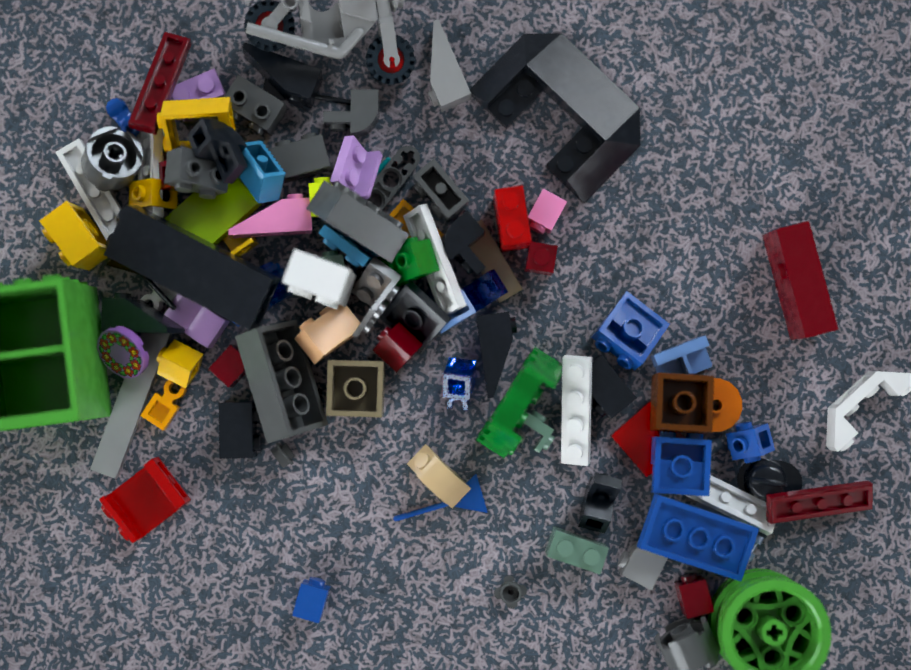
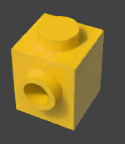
(179, 363)

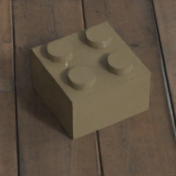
(355, 388)

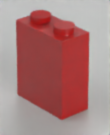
(511, 218)

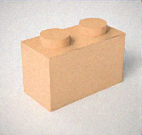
(327, 332)

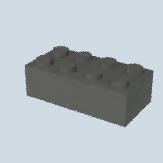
(281, 381)

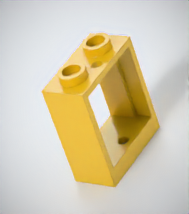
(191, 108)

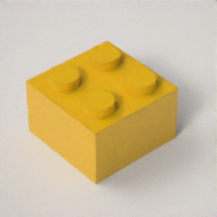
(75, 235)

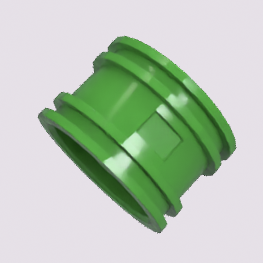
(767, 625)

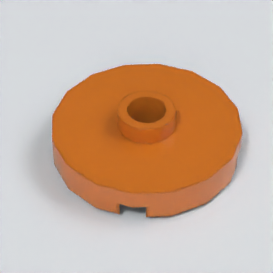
(730, 405)

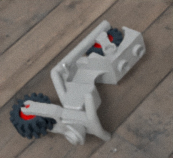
(334, 33)

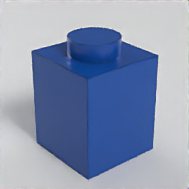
(311, 599)

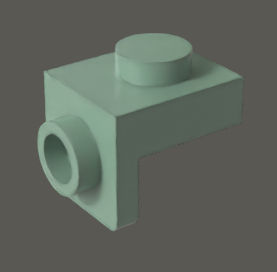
(536, 422)

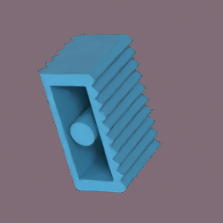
(263, 174)

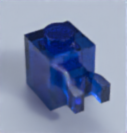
(459, 381)

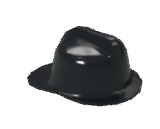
(768, 477)

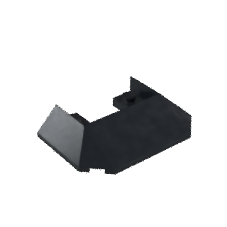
(582, 90)

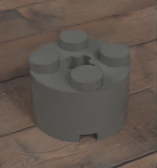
(111, 159)
(688, 644)

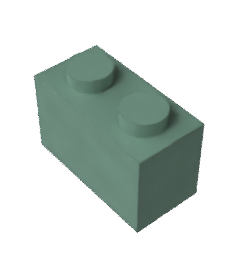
(576, 550)

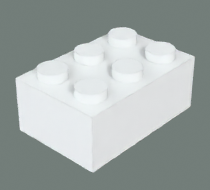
(318, 277)

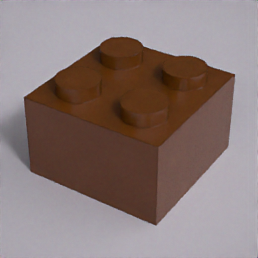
(682, 403)

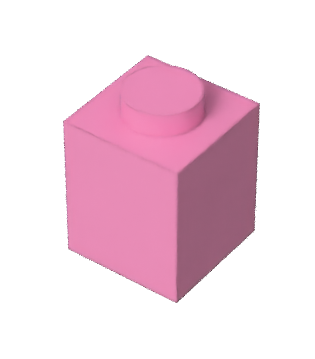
(545, 212)

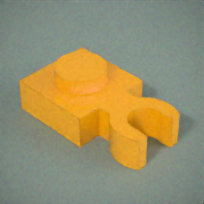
(162, 408)

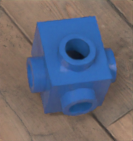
(749, 441)

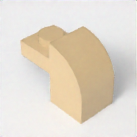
(438, 476)

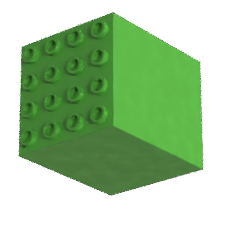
(50, 353)

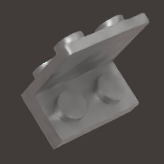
(375, 288)

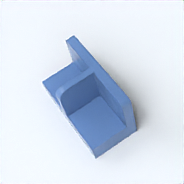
(684, 358)

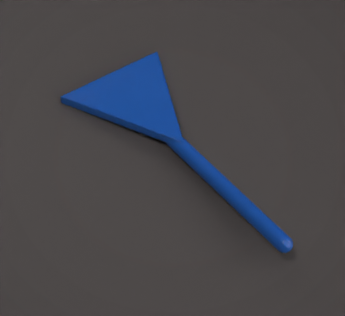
(472, 500)

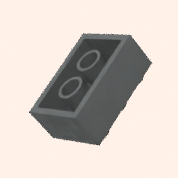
(358, 219)

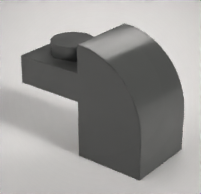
(361, 118)

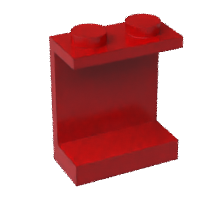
(144, 500)

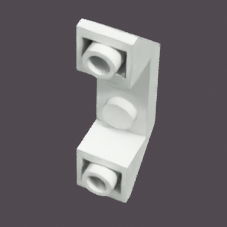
(839, 430)

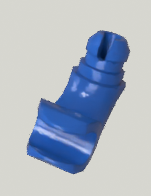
(119, 111)

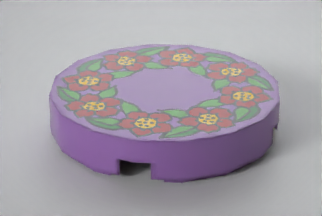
(122, 352)

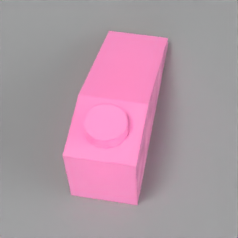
(280, 219)

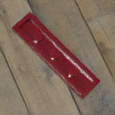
(159, 82)
(819, 502)

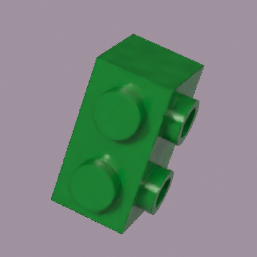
(413, 260)

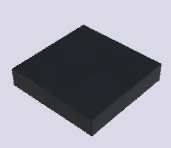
(416, 313)

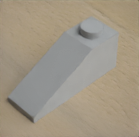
(446, 77)
(641, 566)

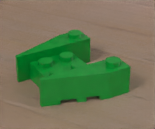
(510, 413)

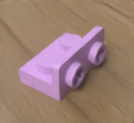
(199, 87)
(356, 167)

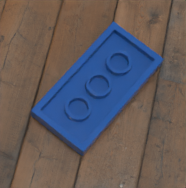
(697, 537)

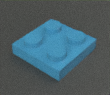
(355, 252)

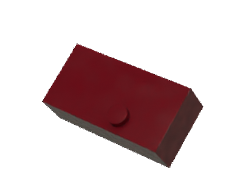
(800, 281)

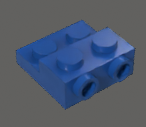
(630, 332)
(681, 464)

